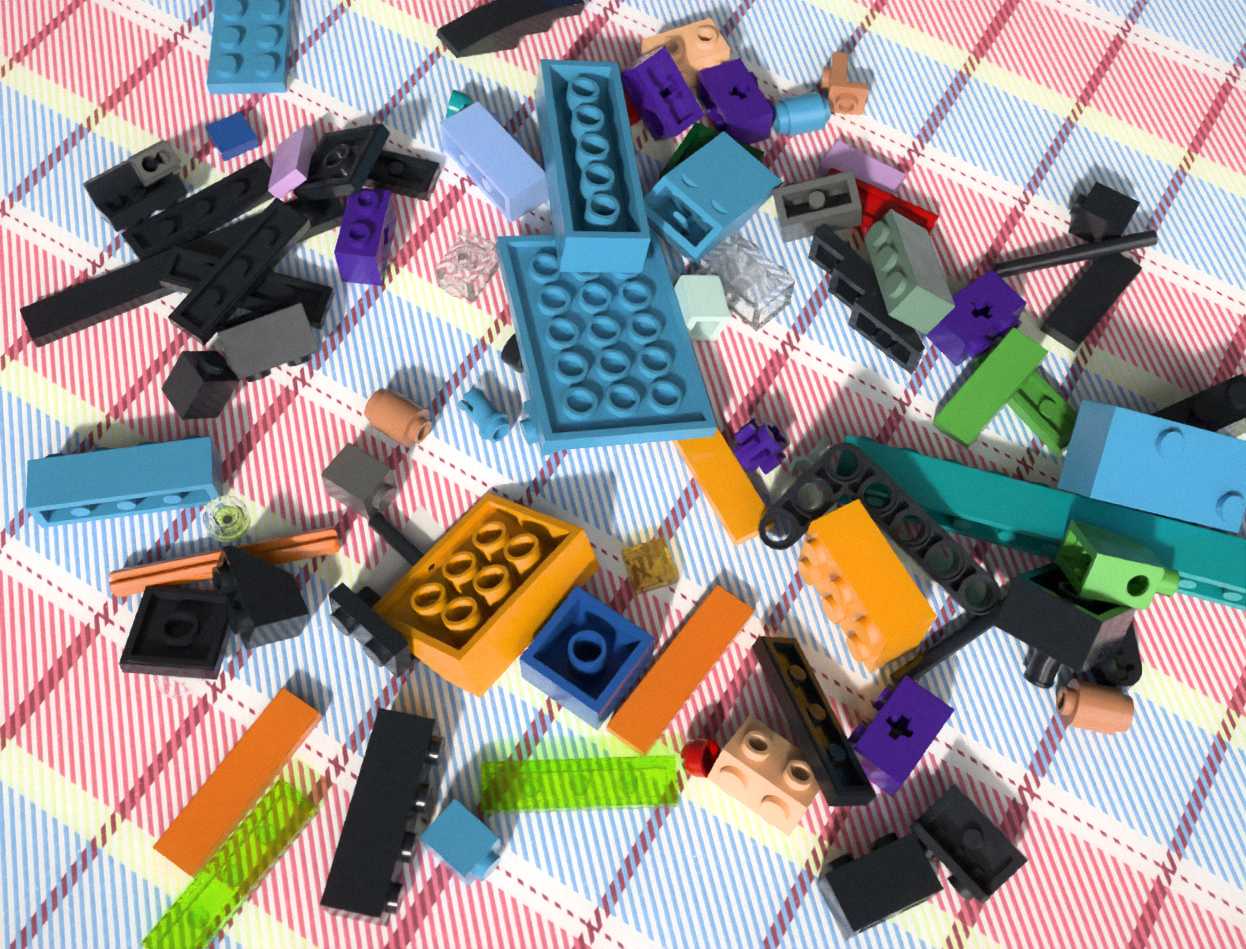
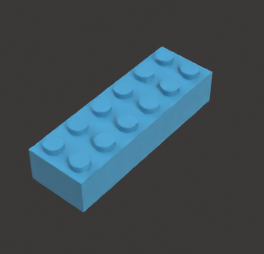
(590, 168)

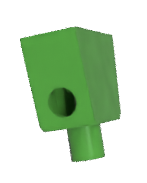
(1113, 567)

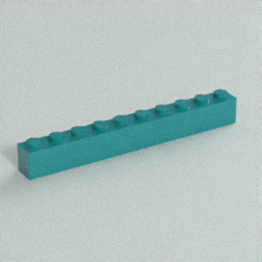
(1036, 518)

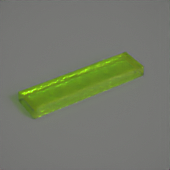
(579, 784)
(234, 871)

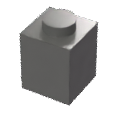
(359, 481)

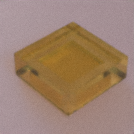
(649, 566)

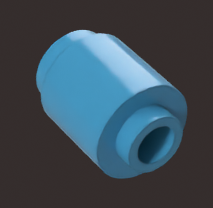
(801, 114)

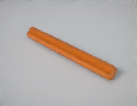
(200, 565)

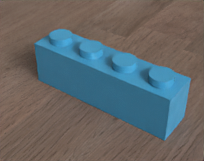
(123, 481)

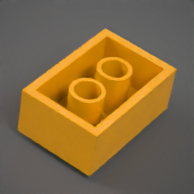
(864, 586)

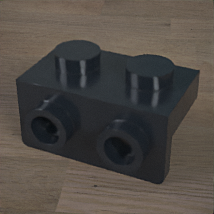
(125, 200)
(380, 642)
(967, 845)

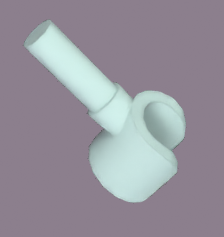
(806, 461)

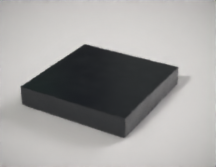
(342, 162)
(178, 634)

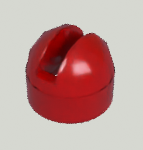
(700, 756)

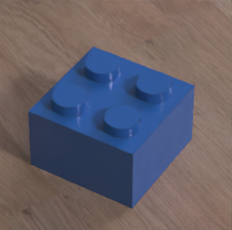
(587, 657)

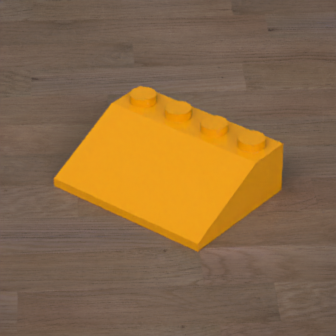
(489, 591)

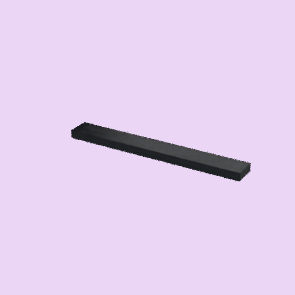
(139, 283)

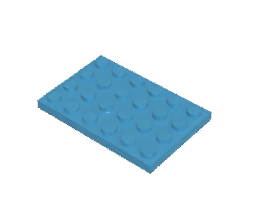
(602, 350)

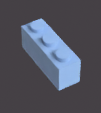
(495, 161)

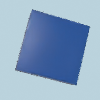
(232, 136)

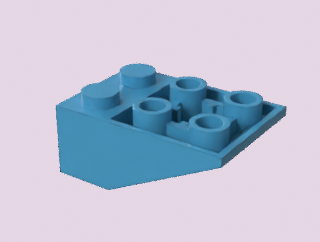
(708, 197)

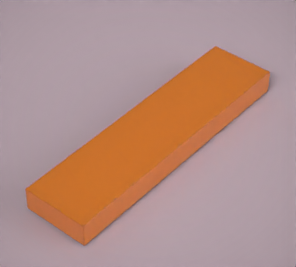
(680, 671)
(237, 783)

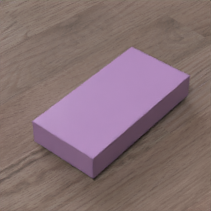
(291, 162)
(864, 167)

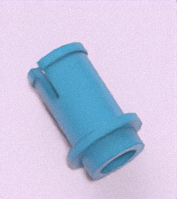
(485, 416)

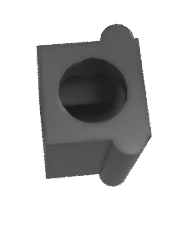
(161, 169)

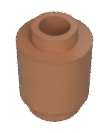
(398, 417)
(1095, 707)

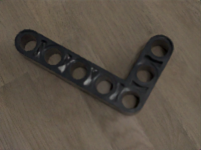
(898, 505)

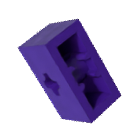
(735, 102)
(366, 237)
(981, 315)
(919, 719)

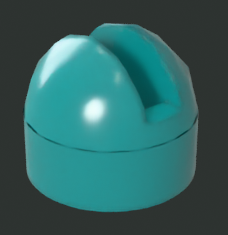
(458, 102)

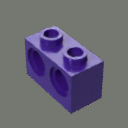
(660, 94)

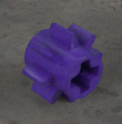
(760, 446)

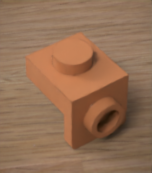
(842, 95)

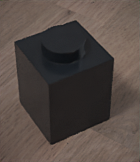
(1101, 214)
(200, 384)

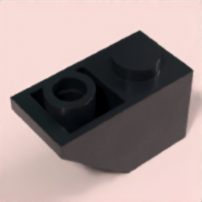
(260, 598)

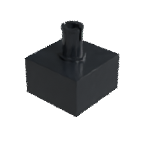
(1060, 624)

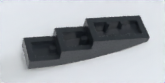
(501, 24)
(859, 289)

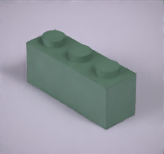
(908, 272)

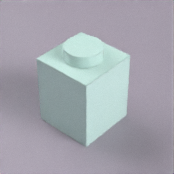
(702, 305)

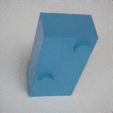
(1156, 466)

